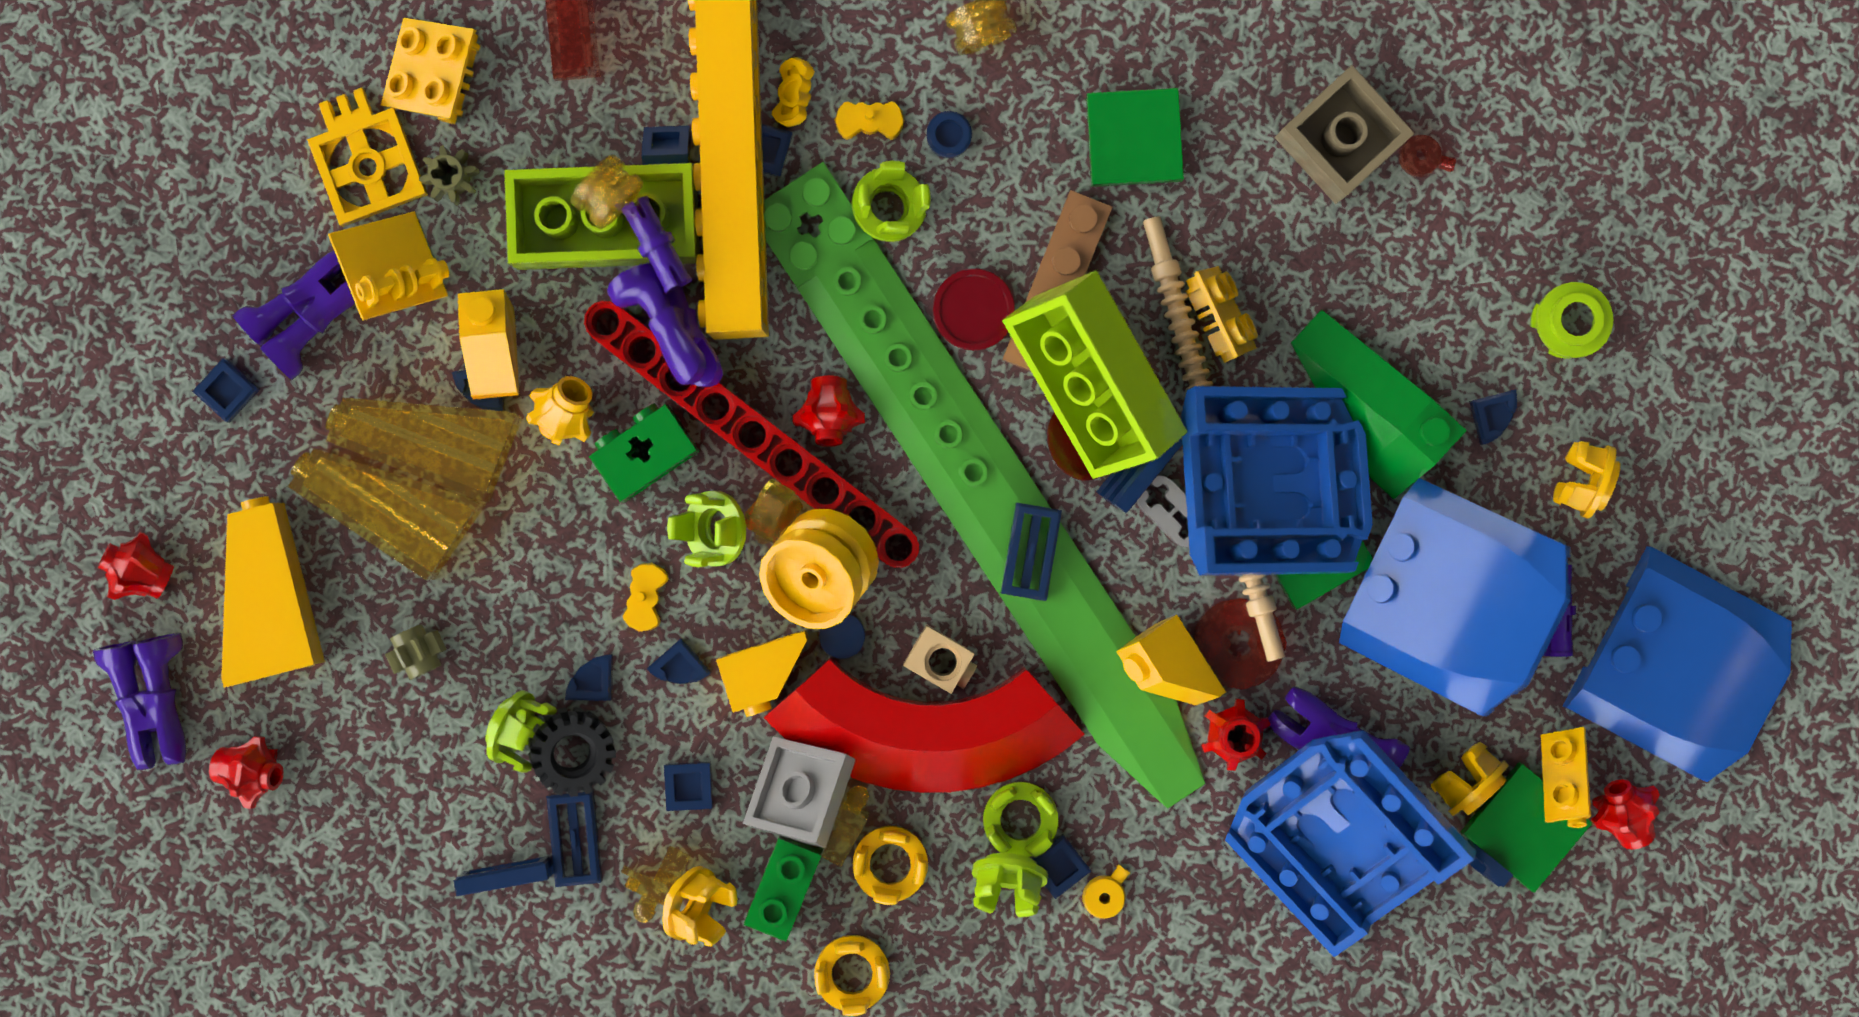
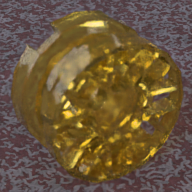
(980, 25)
(606, 191)

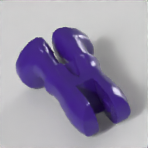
(312, 300)
(672, 323)
(150, 708)
(1324, 724)

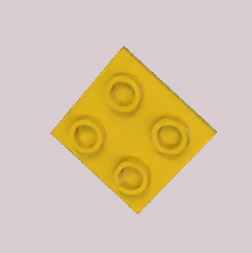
(431, 69)
(389, 265)
(1218, 291)

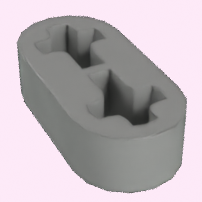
(1160, 516)

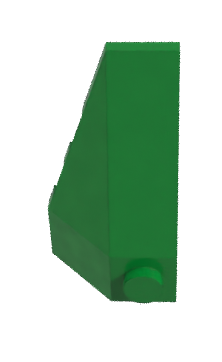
(1400, 421)

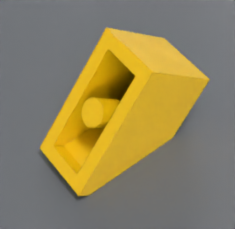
(489, 343)
(1170, 664)
(760, 672)

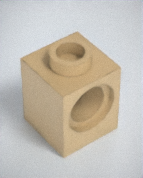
(926, 644)

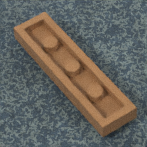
(1067, 252)

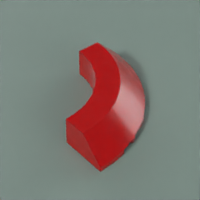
(927, 742)

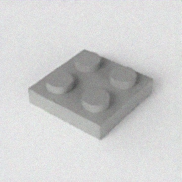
(799, 791)

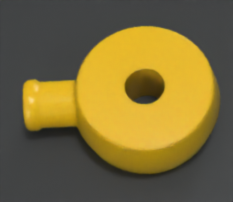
(1106, 884)

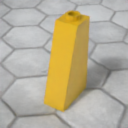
(265, 597)

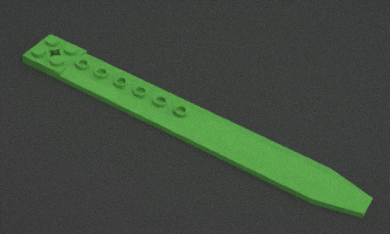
(975, 477)

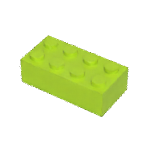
(554, 234)
(1095, 376)

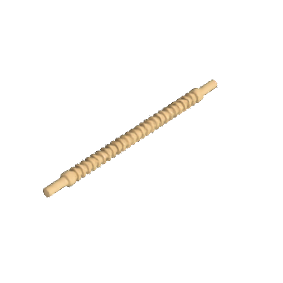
(1167, 272)

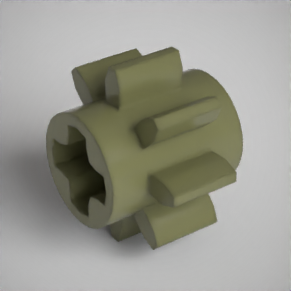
(460, 181)
(415, 651)

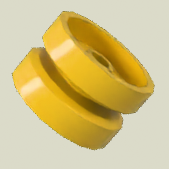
(819, 568)

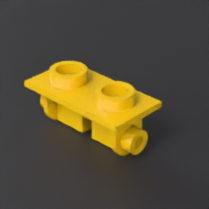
(1566, 777)

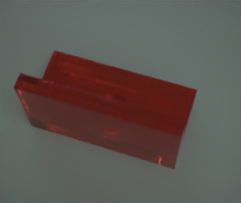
(572, 39)

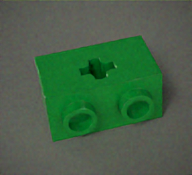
(630, 475)
(783, 887)

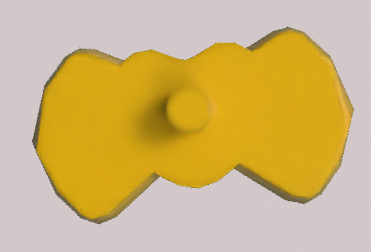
(793, 92)
(869, 119)
(644, 597)

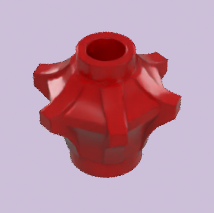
(829, 411)
(135, 569)
(1249, 742)
(247, 770)
(1627, 813)

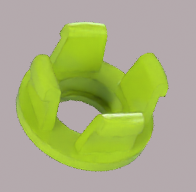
(891, 178)
(1548, 320)
(695, 528)
(512, 727)
(1033, 845)
(1009, 872)

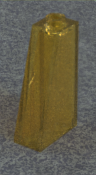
(437, 443)
(392, 511)

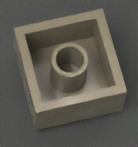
(1344, 135)

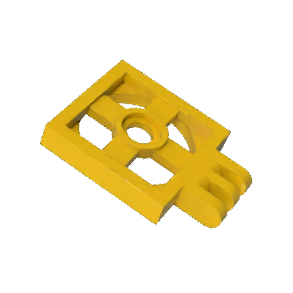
(352, 126)

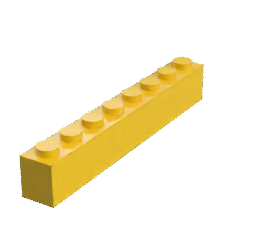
(729, 169)

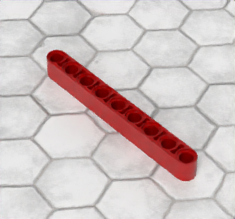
(738, 416)

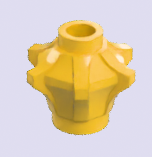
(562, 410)

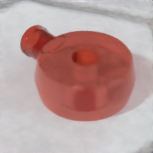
(1432, 160)

